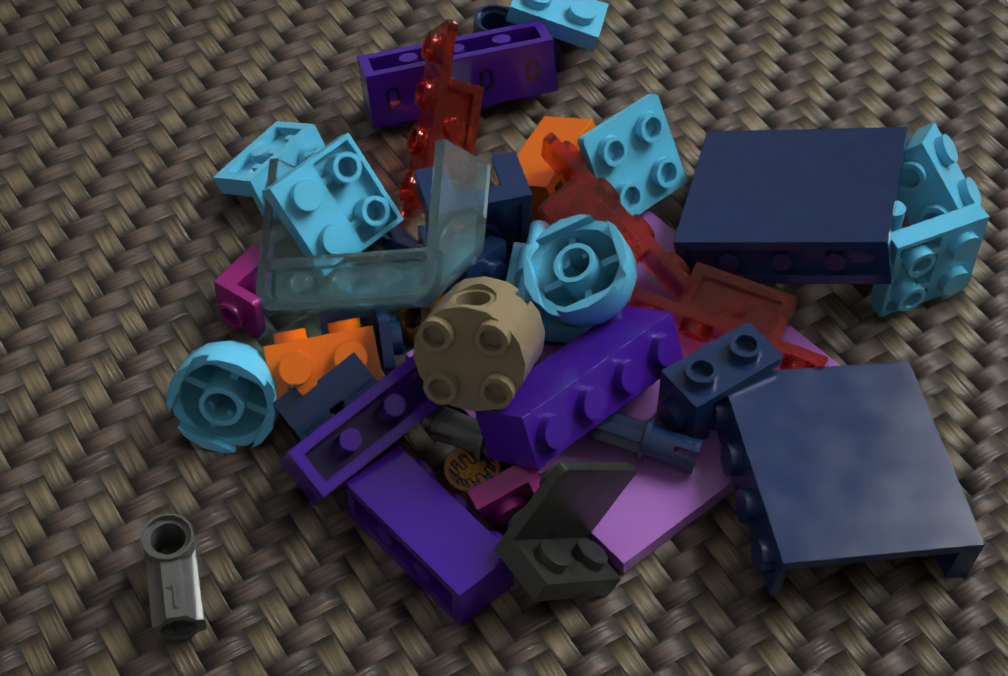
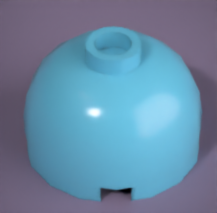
(581, 271)
(224, 396)

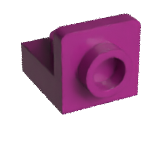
(237, 294)
(505, 493)

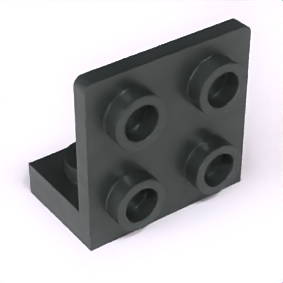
(549, 537)

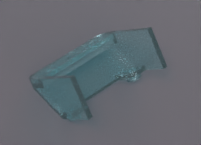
(385, 278)

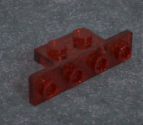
(445, 111)
(599, 198)
(725, 301)

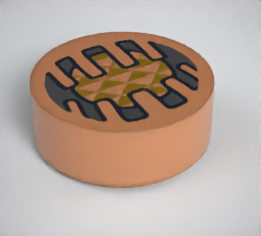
(465, 472)

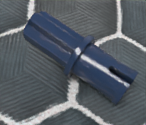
(647, 440)

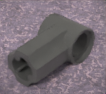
(173, 578)

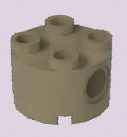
(478, 345)

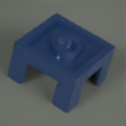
(508, 203)

